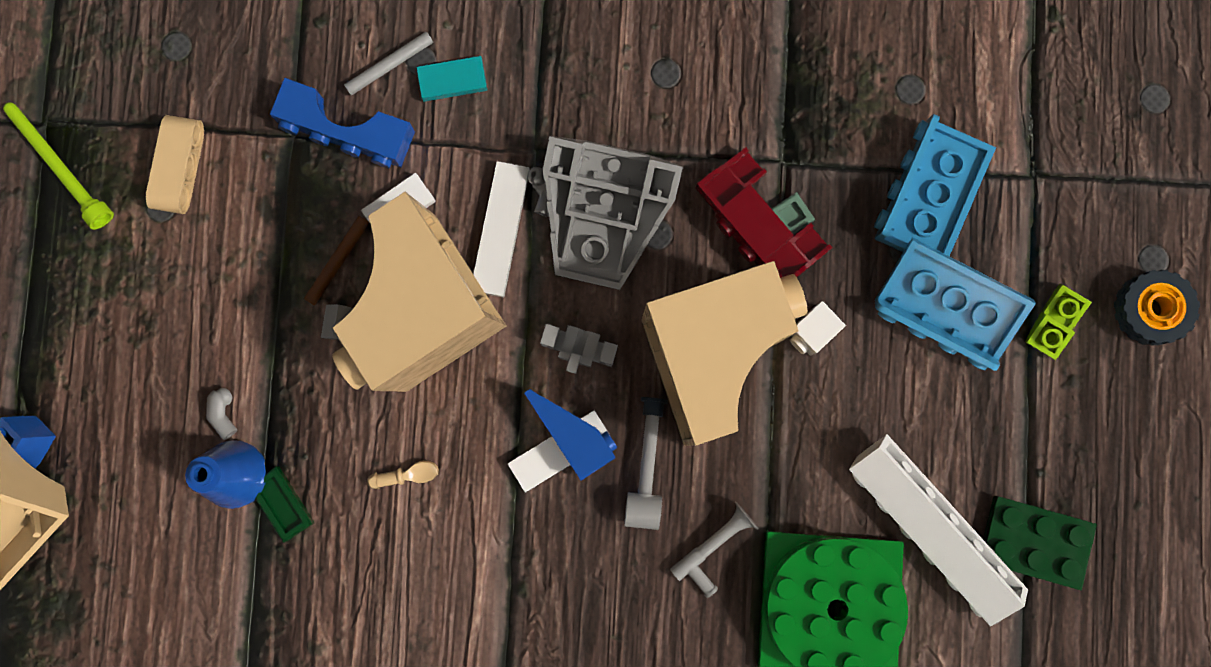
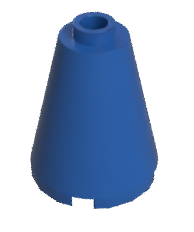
(228, 474)

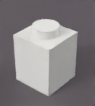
(816, 329)

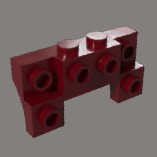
(753, 223)

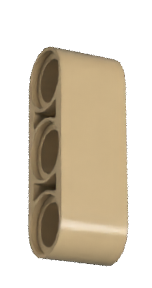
(175, 164)

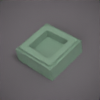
(794, 213)

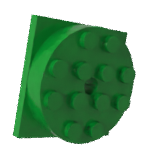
(808, 574)

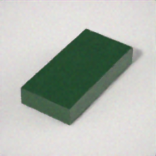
(283, 506)

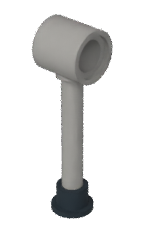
(643, 508)

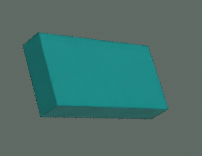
(452, 78)

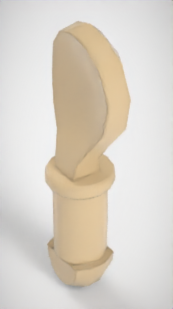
(419, 472)

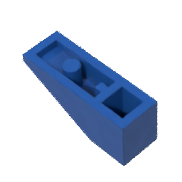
(27, 437)
(577, 439)

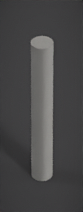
(388, 63)

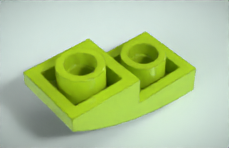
(1056, 321)

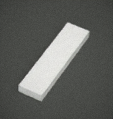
(500, 227)

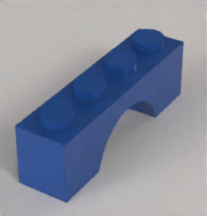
(381, 137)

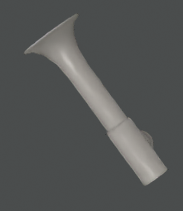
(690, 562)

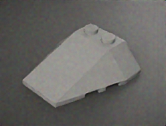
(604, 207)

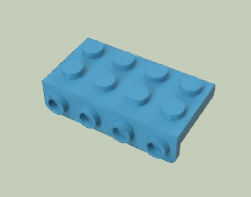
(934, 188)
(952, 305)

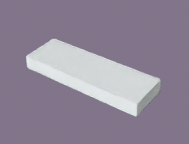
(545, 459)

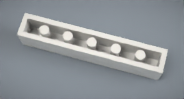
(939, 531)

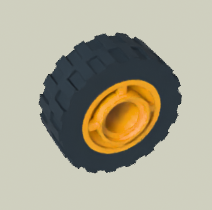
(1177, 304)

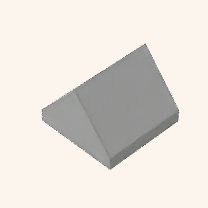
(333, 316)

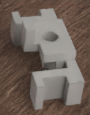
(578, 347)

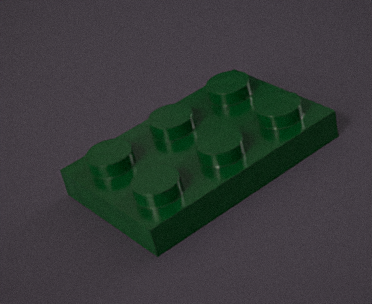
(1040, 541)

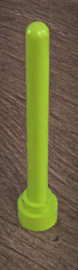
(94, 212)

